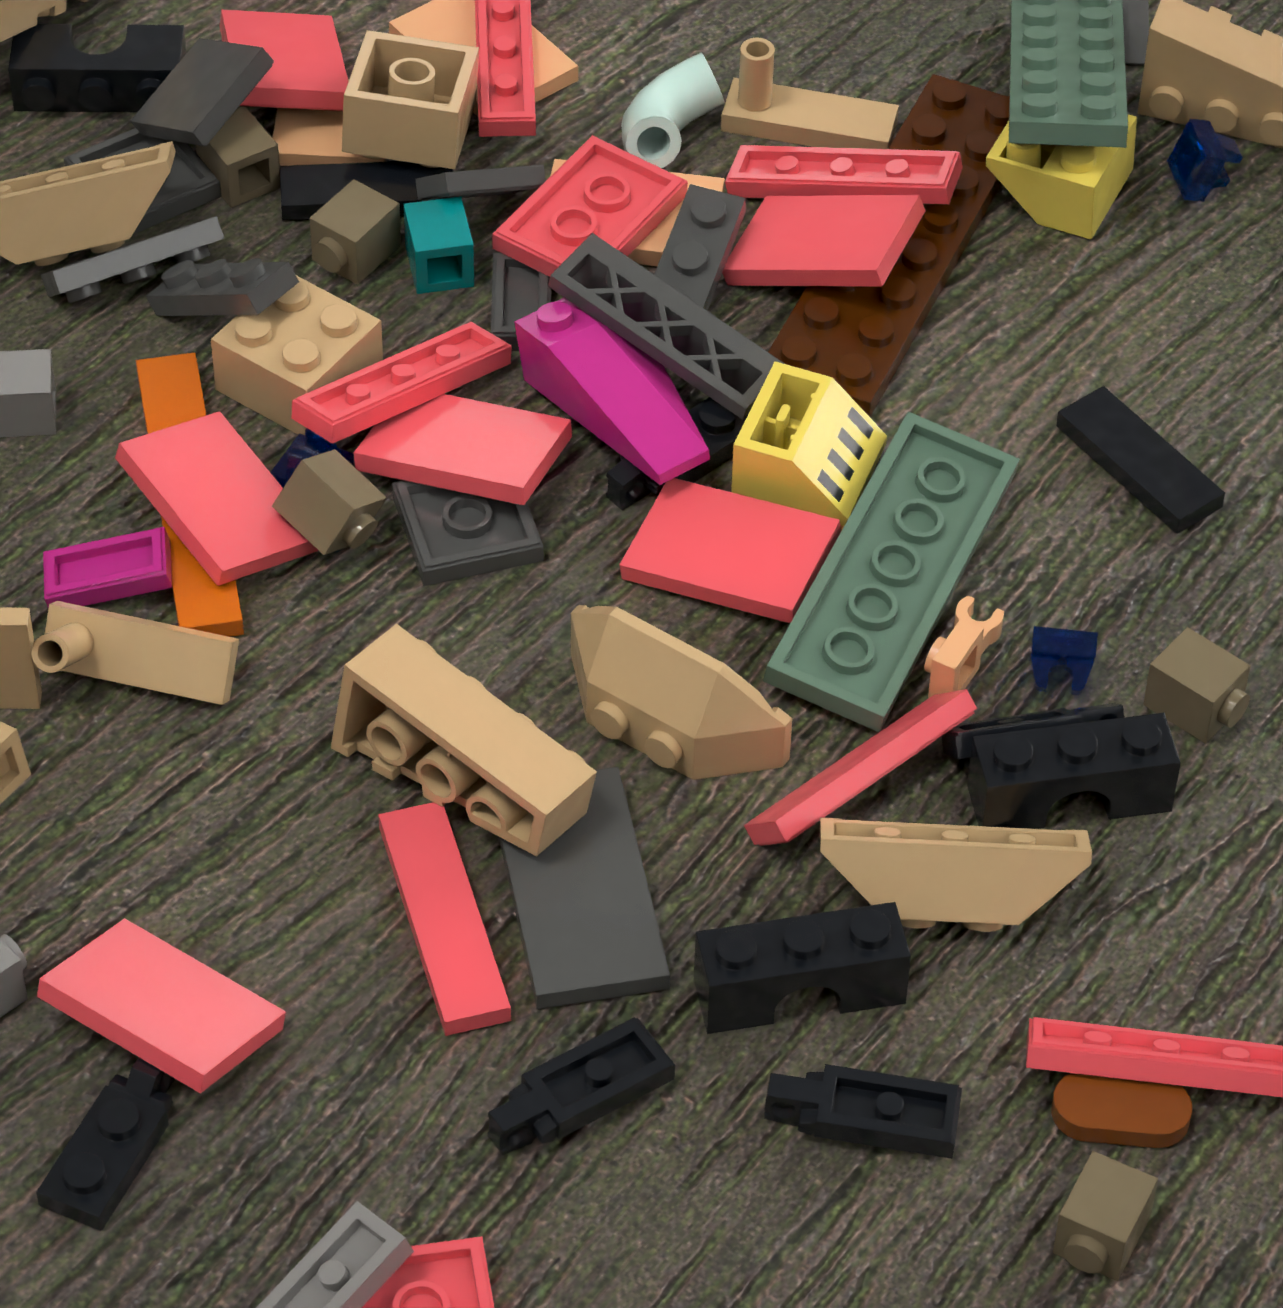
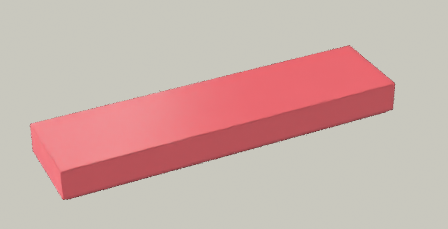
(505, 68)
(843, 171)
(401, 382)
(860, 768)
(444, 918)
(1155, 1056)

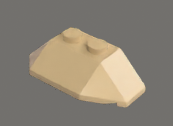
(80, 205)
(672, 698)
(955, 870)

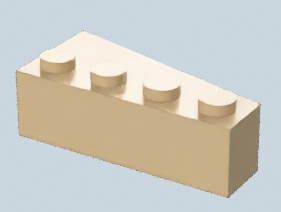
(1213, 72)
(458, 742)

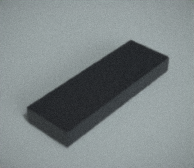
(312, 186)
(1140, 459)

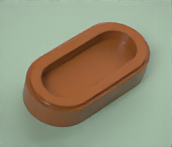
(1121, 1111)

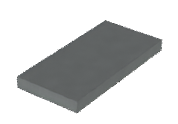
(588, 907)

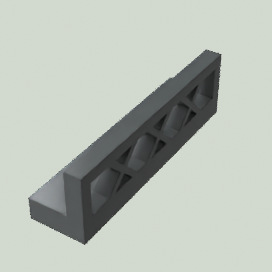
(664, 324)

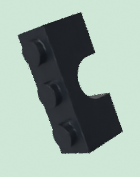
(57, 77)
(1026, 771)
(753, 966)

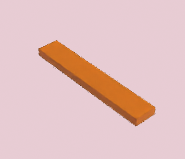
(170, 397)

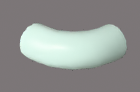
(666, 106)

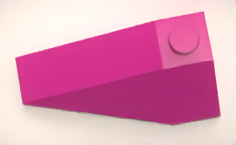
(609, 389)

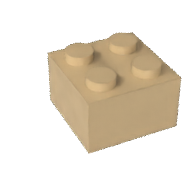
(410, 100)
(292, 350)

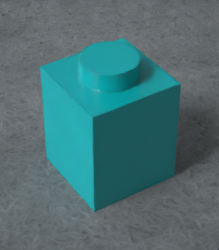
(439, 245)

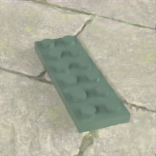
(1067, 73)
(891, 572)

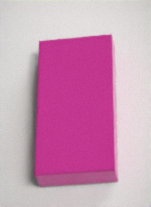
(108, 568)

